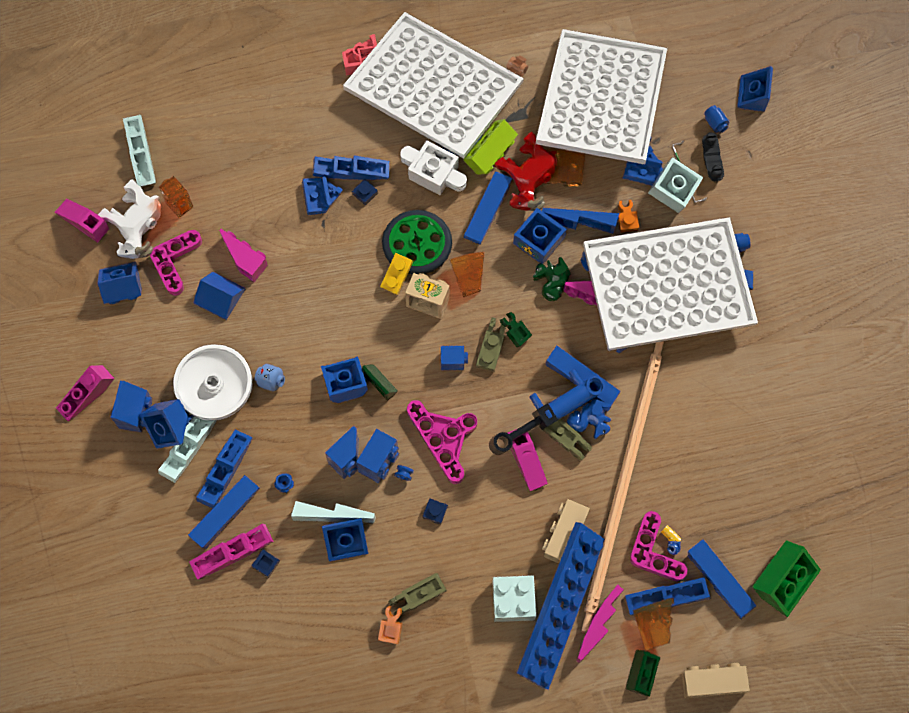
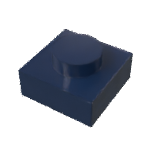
(365, 192)
(435, 511)
(265, 563)

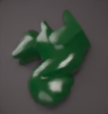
(556, 276)

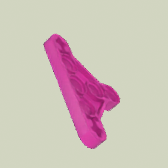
(438, 429)

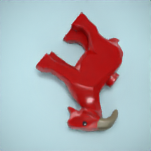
(530, 174)

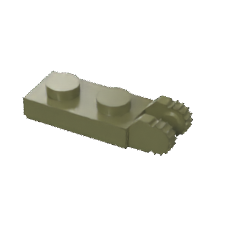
(491, 347)
(567, 438)
(420, 593)

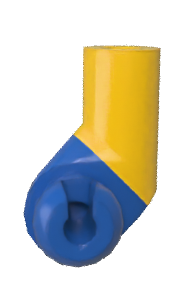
(674, 540)

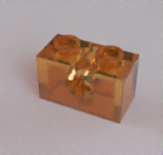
(176, 196)

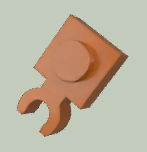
(627, 220)
(390, 629)

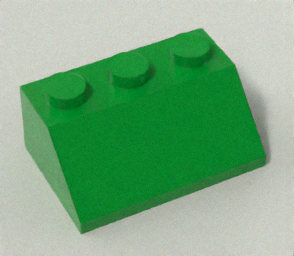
(787, 577)

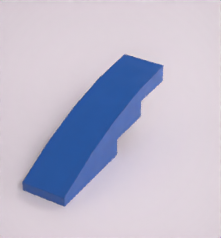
(353, 169)
(224, 469)

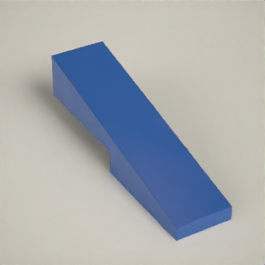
(488, 207)
(571, 218)
(564, 363)
(223, 512)
(721, 579)
(682, 593)

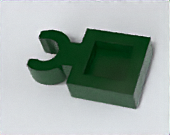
(517, 331)

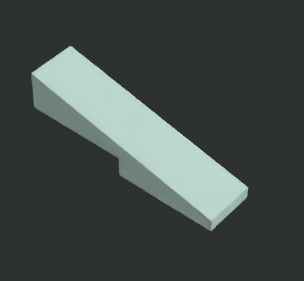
(342, 513)

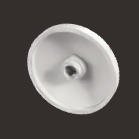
(213, 382)

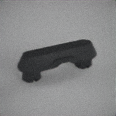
(712, 157)

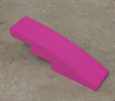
(231, 551)
(596, 629)

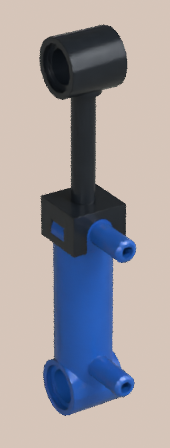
(552, 411)

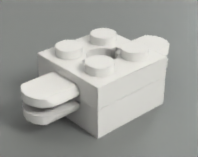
(439, 162)

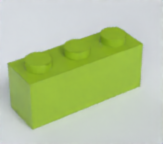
(491, 147)

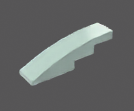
(139, 151)
(182, 454)

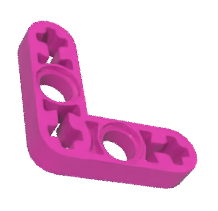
(168, 255)
(649, 556)

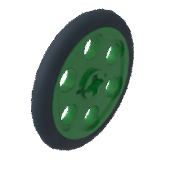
(412, 218)

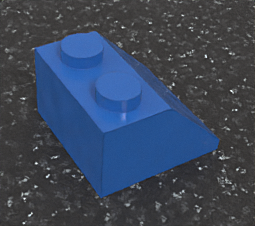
(119, 283)
(128, 405)
(165, 423)
(344, 454)

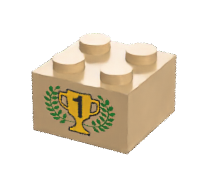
(427, 295)

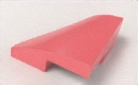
(355, 56)

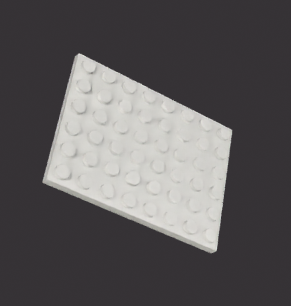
(433, 84)
(602, 96)
(669, 283)

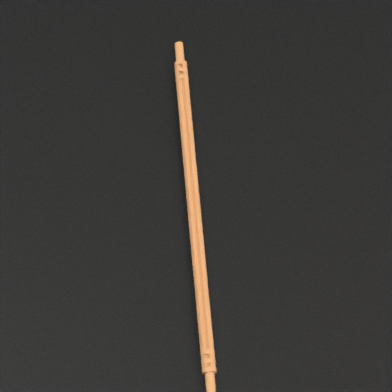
(622, 486)

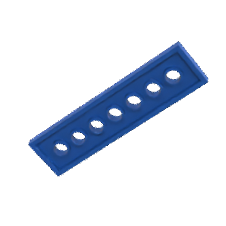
(552, 610)

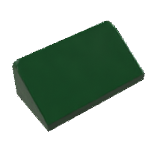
(379, 381)
(643, 672)

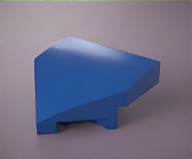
(644, 173)
(319, 195)

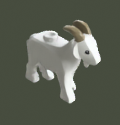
(135, 221)

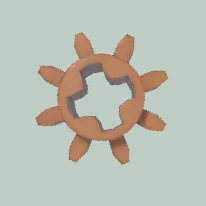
(517, 65)

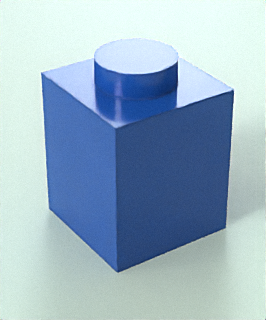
(453, 357)

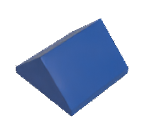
(755, 89)
(218, 295)
(345, 539)

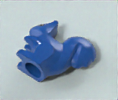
(593, 414)

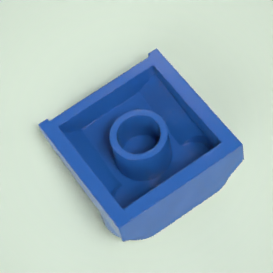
(344, 380)

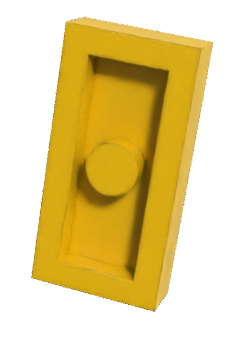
(396, 273)

